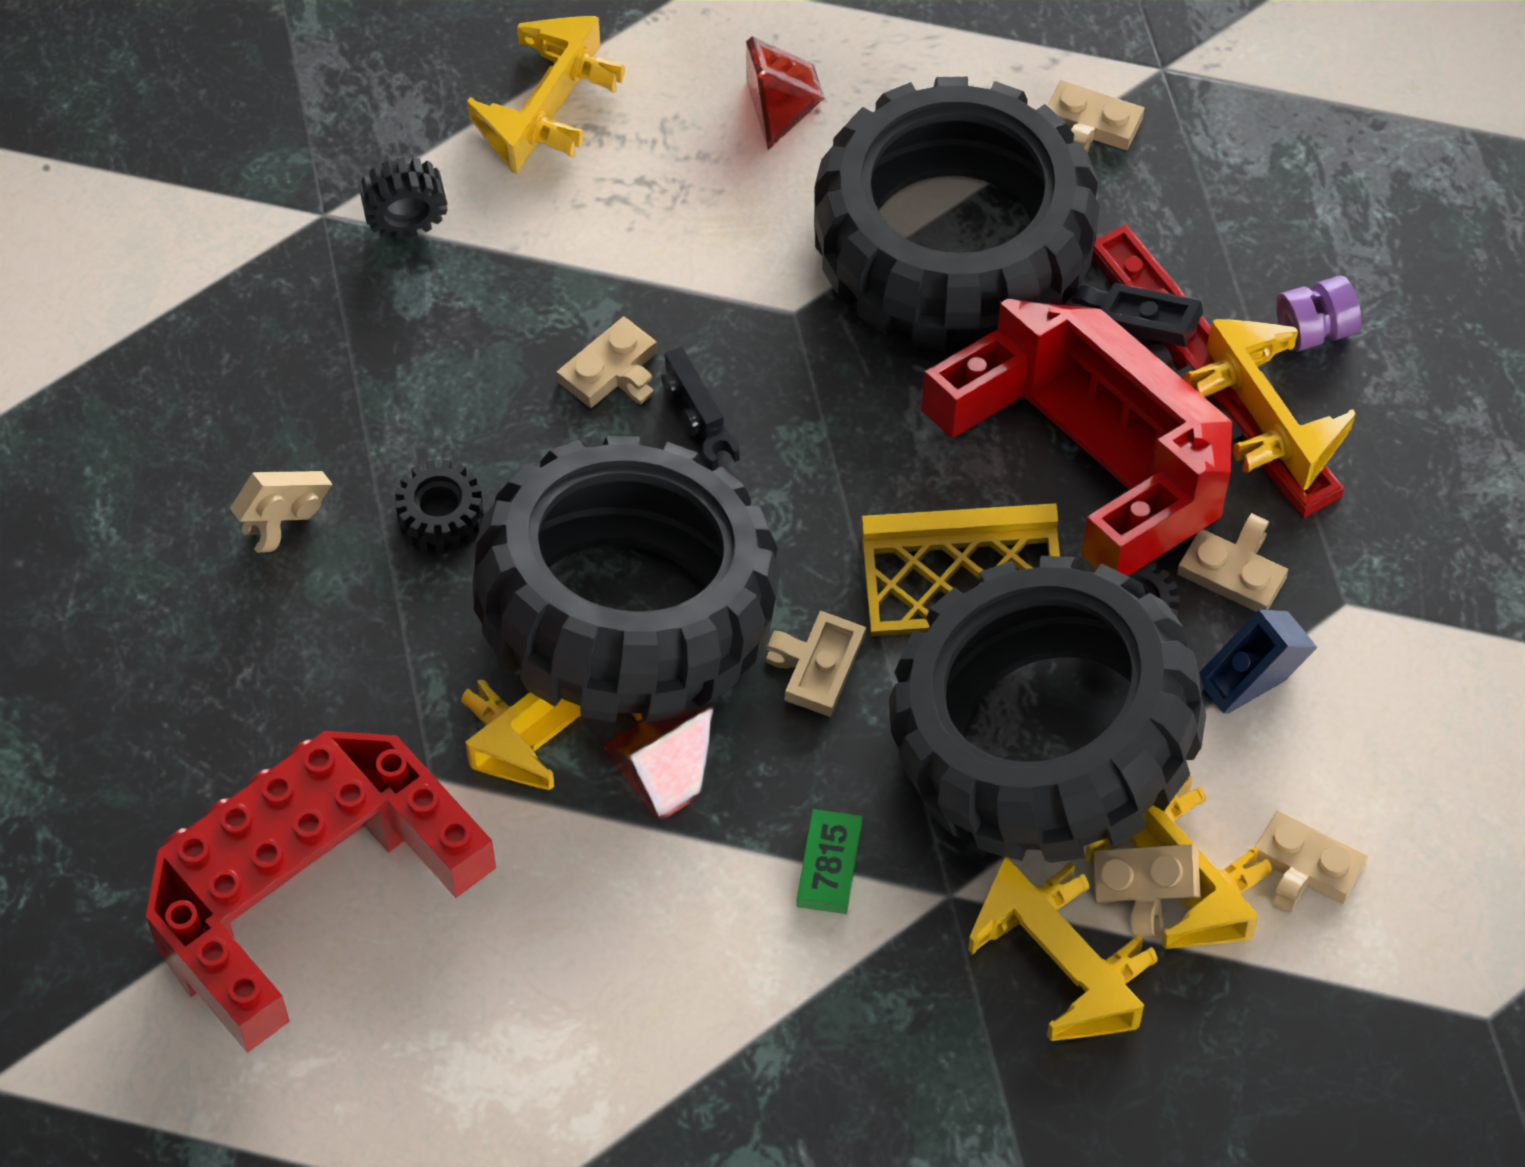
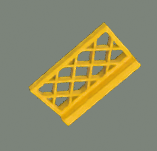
(946, 532)

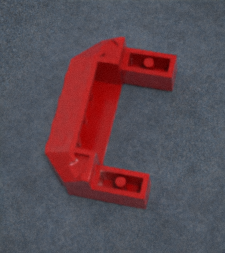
(1115, 405)
(276, 831)

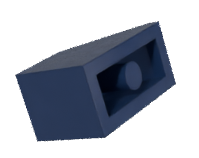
(1256, 659)

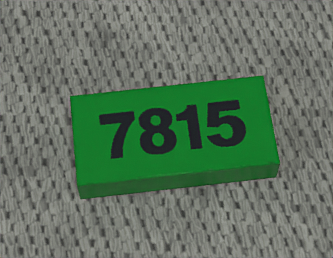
(829, 861)

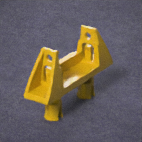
(571, 47)
(1238, 351)
(514, 733)
(1221, 911)
(1107, 1002)

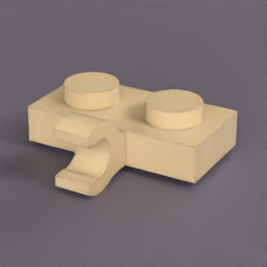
(1096, 116)
(611, 362)
(278, 497)
(1235, 568)
(820, 662)
(1308, 860)
(1146, 879)

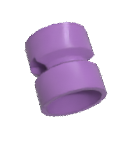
(1325, 311)

